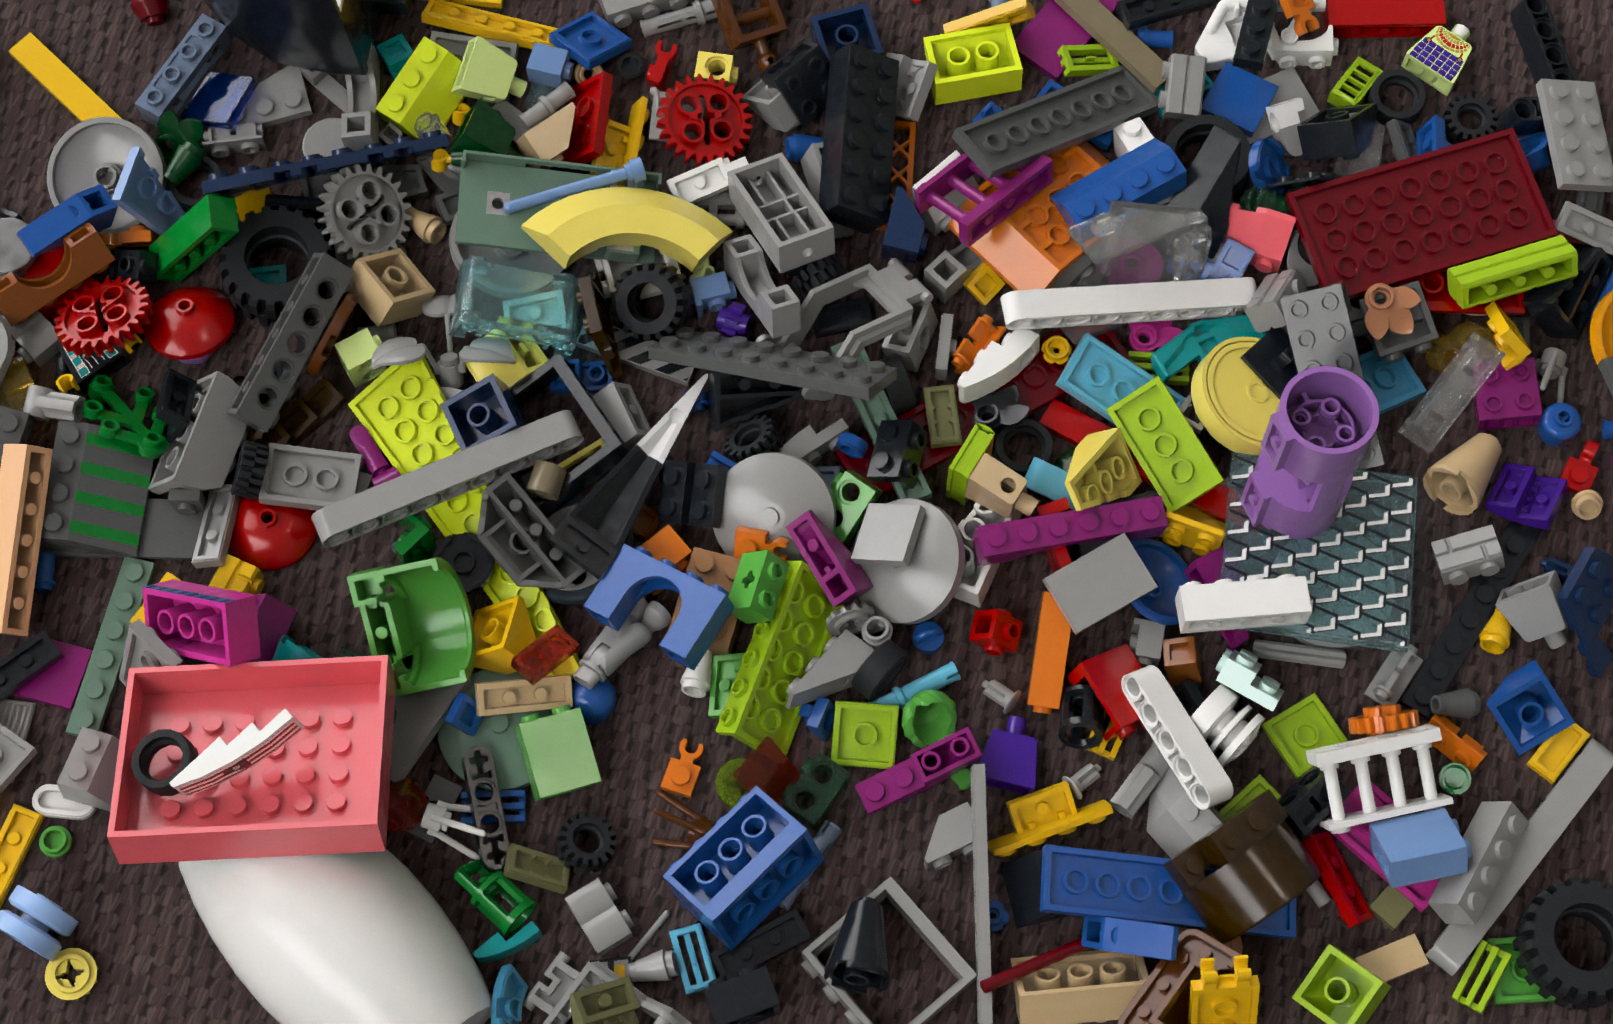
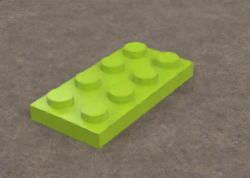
(1165, 445)

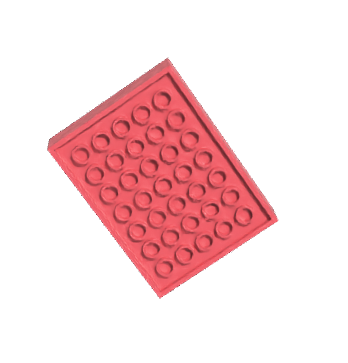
(307, 798)

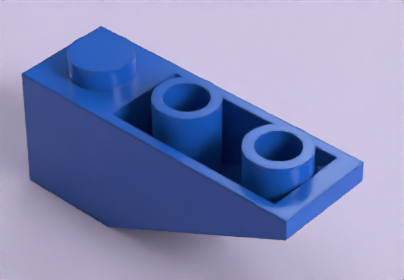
(48, 230)
(1131, 937)

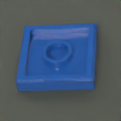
(590, 40)
(1239, 98)

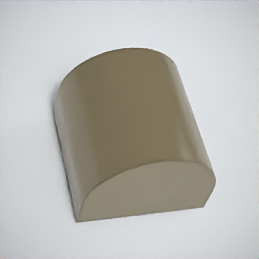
(545, 481)

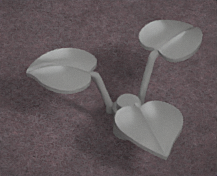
(450, 366)

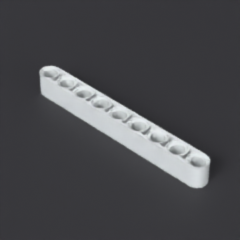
(1126, 303)

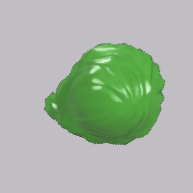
(930, 718)

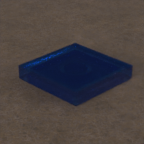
(220, 99)

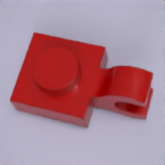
(658, 74)
(1578, 471)

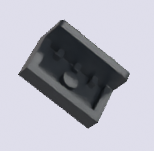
(897, 452)

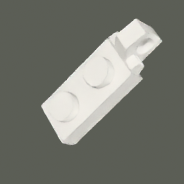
(704, 180)

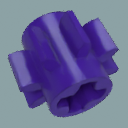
(733, 320)

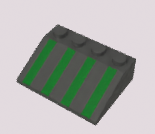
(95, 493)

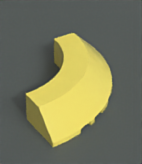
(626, 218)

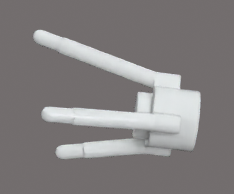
(437, 819)

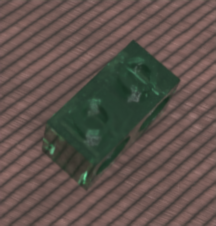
(822, 794)

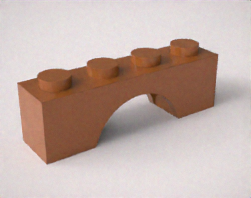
(82, 257)

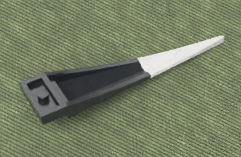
(602, 520)

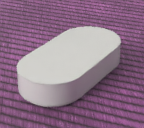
(50, 803)

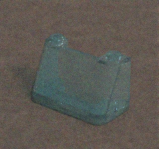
(516, 305)

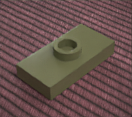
(942, 416)
(536, 868)

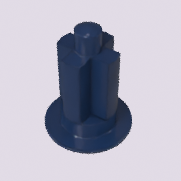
(1562, 568)

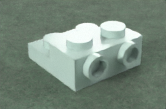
(1239, 673)

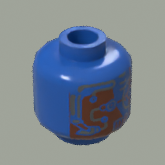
(1559, 424)

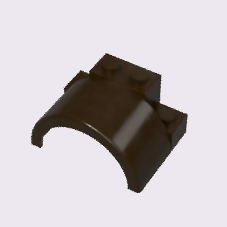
(1258, 871)

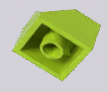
(1341, 989)

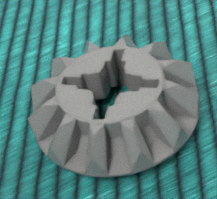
(849, 618)

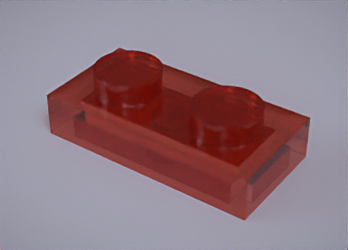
(544, 654)

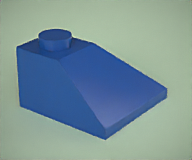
(1528, 708)

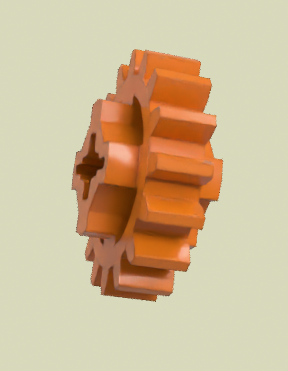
(1383, 720)

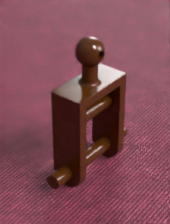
(730, 25)

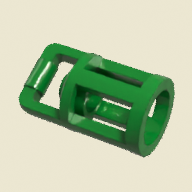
(486, 890)

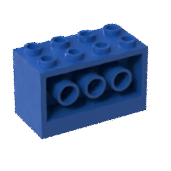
(743, 867)

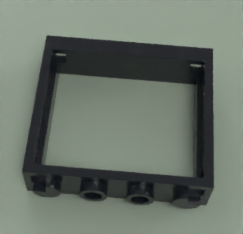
(595, 465)

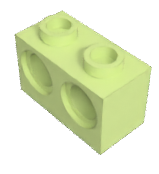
(356, 356)

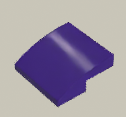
(1526, 497)

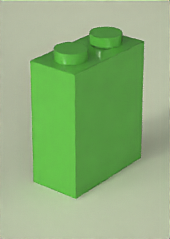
(557, 752)

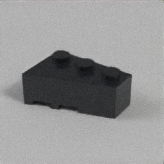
(1567, 305)

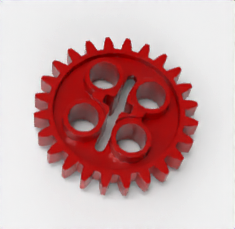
(730, 120)
(82, 322)

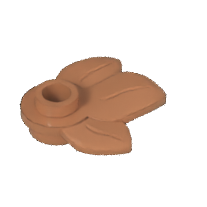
(1393, 313)

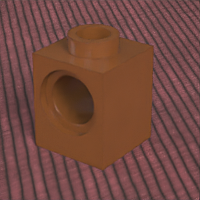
(1182, 660)

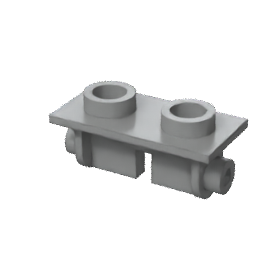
(247, 140)
(1394, 676)

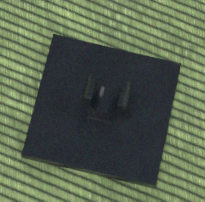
(1272, 360)

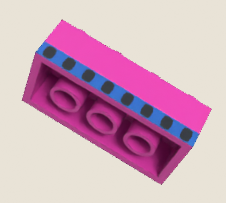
(204, 621)

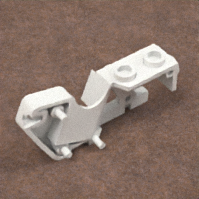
(1223, 30)

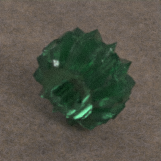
(1263, 198)

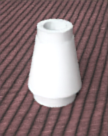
(698, 682)

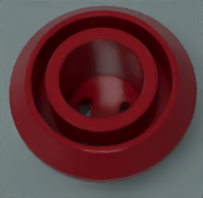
(151, 11)

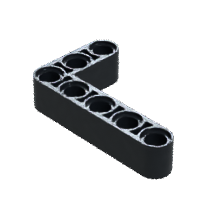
(1545, 60)

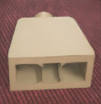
(999, 488)

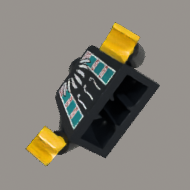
(78, 370)

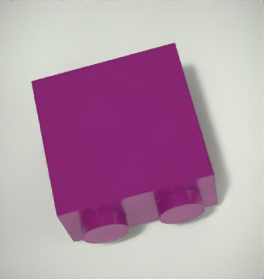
(1509, 398)

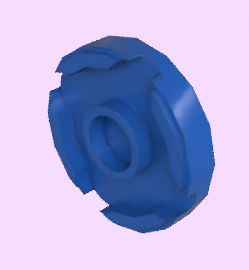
(1267, 163)

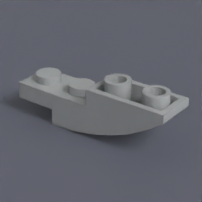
(811, 446)

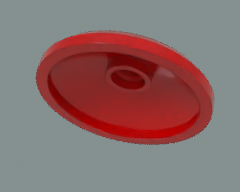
(190, 323)
(272, 543)

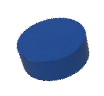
(852, 445)

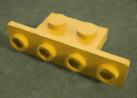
(624, 141)
(1044, 815)

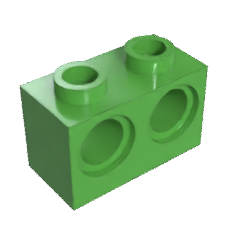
(852, 511)

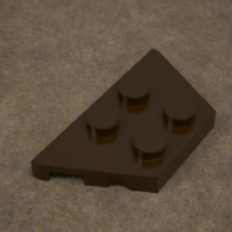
(598, 322)

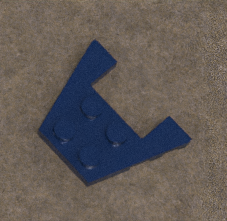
(1586, 605)

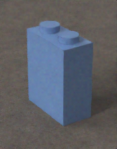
(1419, 847)

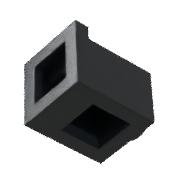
(136, 264)

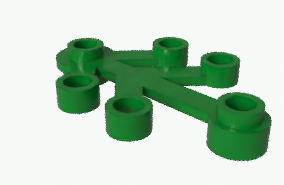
(150, 443)

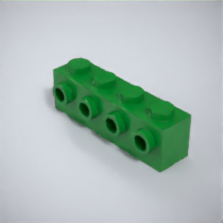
(195, 237)

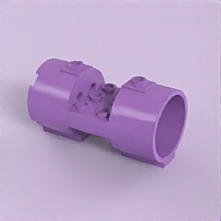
(1311, 452)

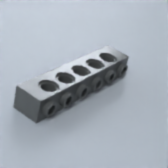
(246, 404)

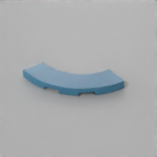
(508, 996)

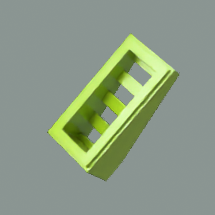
(1340, 98)

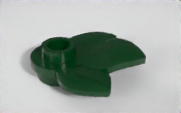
(177, 132)

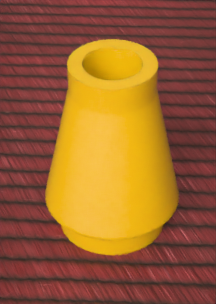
(1496, 634)

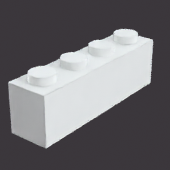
(1243, 603)

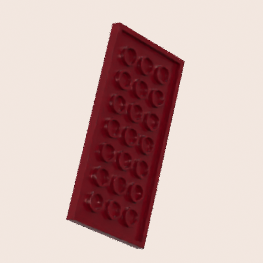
(1422, 214)

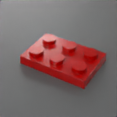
(590, 119)

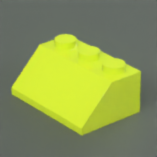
(974, 63)
(421, 88)

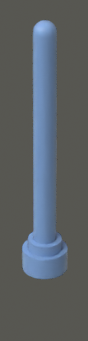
(631, 171)

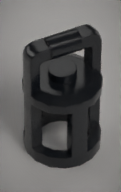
(1082, 704)

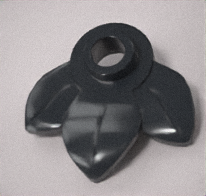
(1001, 407)

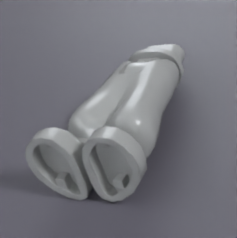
(614, 646)

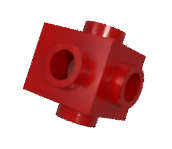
(995, 631)

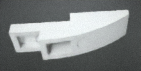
(998, 364)

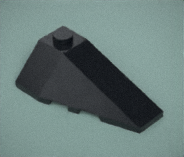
(1211, 183)

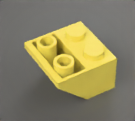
(527, 358)

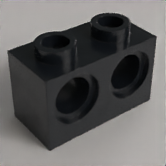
(1308, 801)

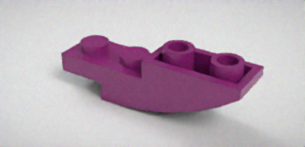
(919, 772)

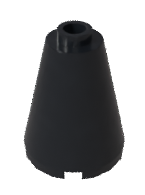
(860, 950)

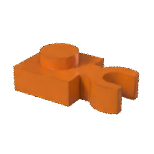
(1301, 12)
(137, 237)
(755, 540)
(682, 774)

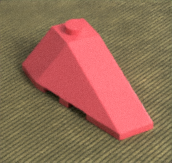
(1262, 231)

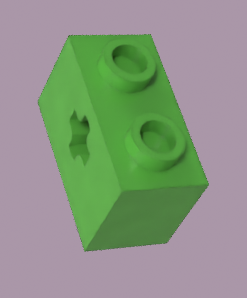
(757, 586)

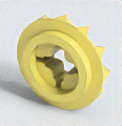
(60, 966)

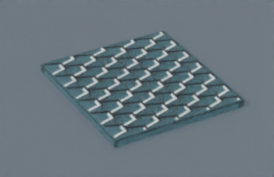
(1353, 570)

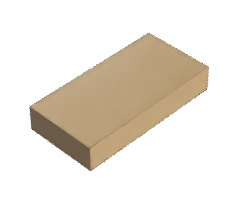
(1395, 958)

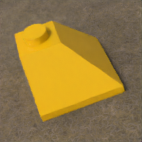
(501, 634)

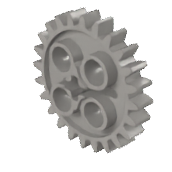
(348, 191)

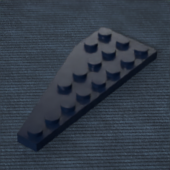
(314, 165)

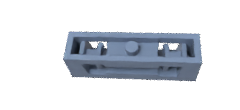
(184, 69)

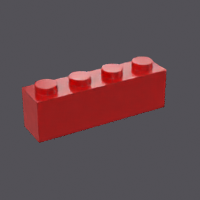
(1383, 18)

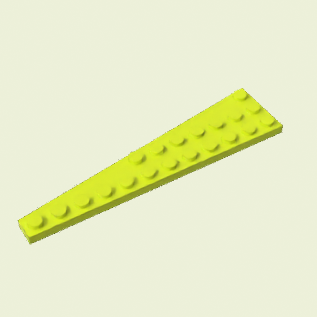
(412, 431)

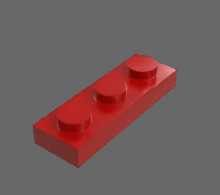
(1338, 880)

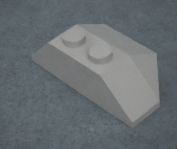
(1175, 819)

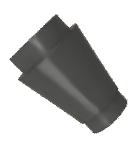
(1458, 703)

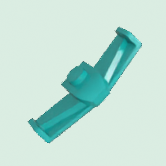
(1198, 341)

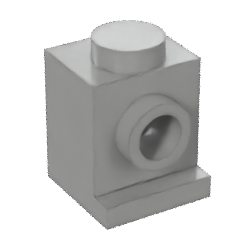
(1147, 642)

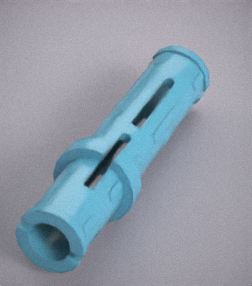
(932, 681)

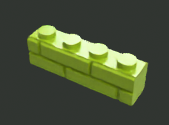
(1512, 272)

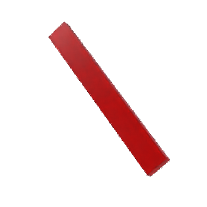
(1074, 426)

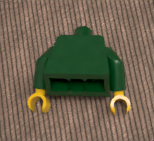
(479, 130)

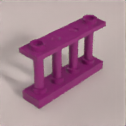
(991, 208)

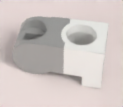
(1284, 122)

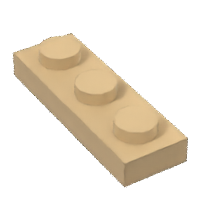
(521, 696)

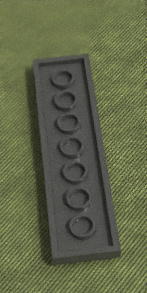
(1055, 121)
(774, 363)

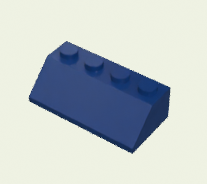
(1139, 176)

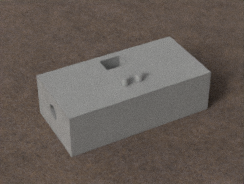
(781, 213)

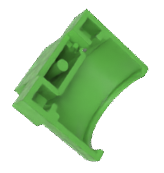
(422, 619)

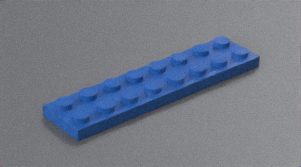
(1130, 888)

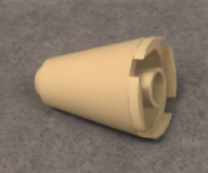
(1464, 474)

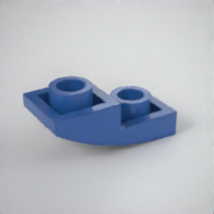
(592, 374)

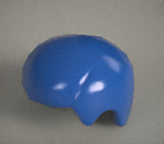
(594, 703)

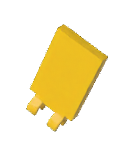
(1225, 996)

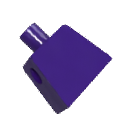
(1011, 758)

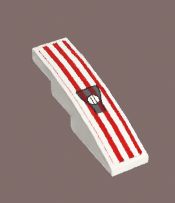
(225, 760)

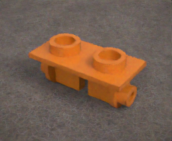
(982, 333)
(1459, 750)

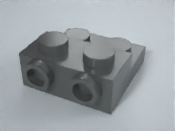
(1394, 345)

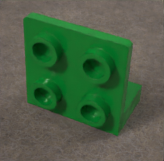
(416, 542)

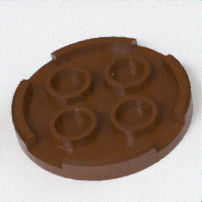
(332, 335)

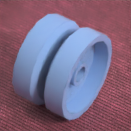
(35, 922)

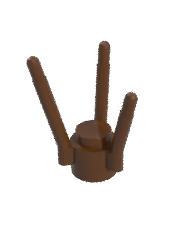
(697, 828)

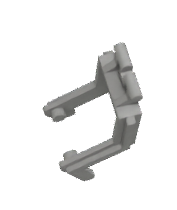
(889, 286)
(566, 980)

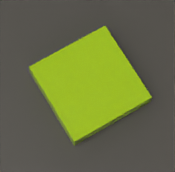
(1302, 729)
(864, 734)

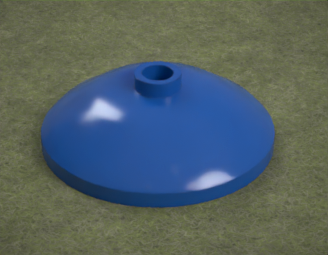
(1167, 571)

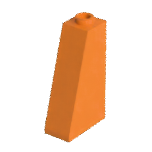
(1048, 657)

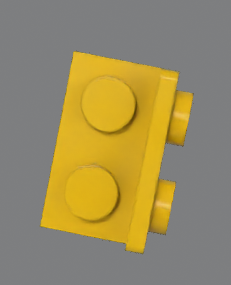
(1507, 337)

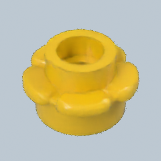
(1059, 343)

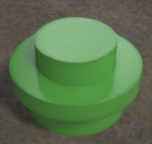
(55, 841)

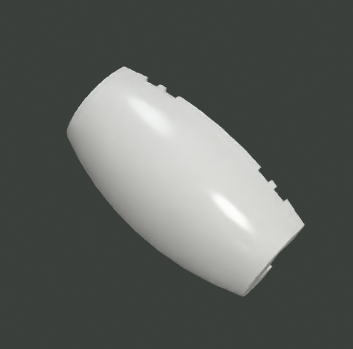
(338, 939)

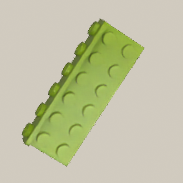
(774, 659)

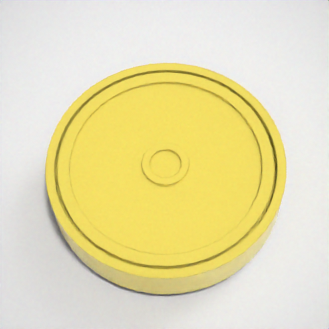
(1232, 398)

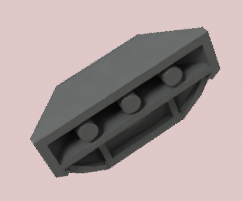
(519, 536)

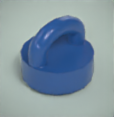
(928, 637)

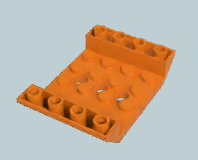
(1034, 241)

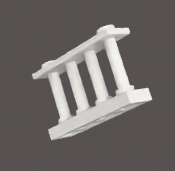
(1359, 753)

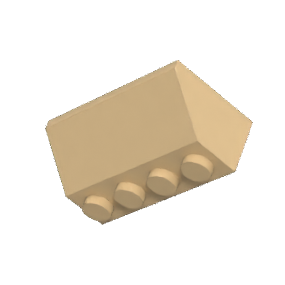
(1079, 988)

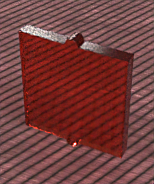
(768, 770)

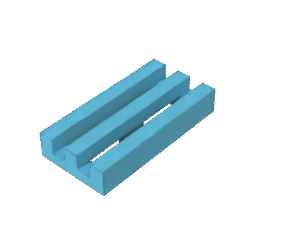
(685, 931)

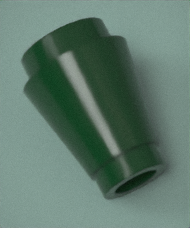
(183, 163)

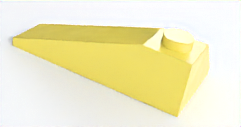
(1101, 470)

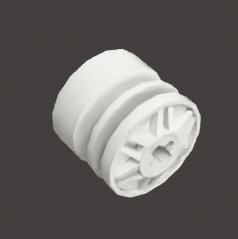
(1224, 726)

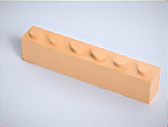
(22, 509)

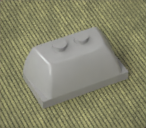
(208, 445)

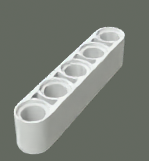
(1177, 737)

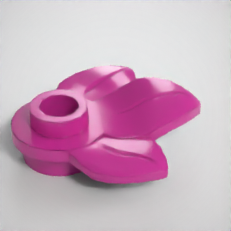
(1157, 332)

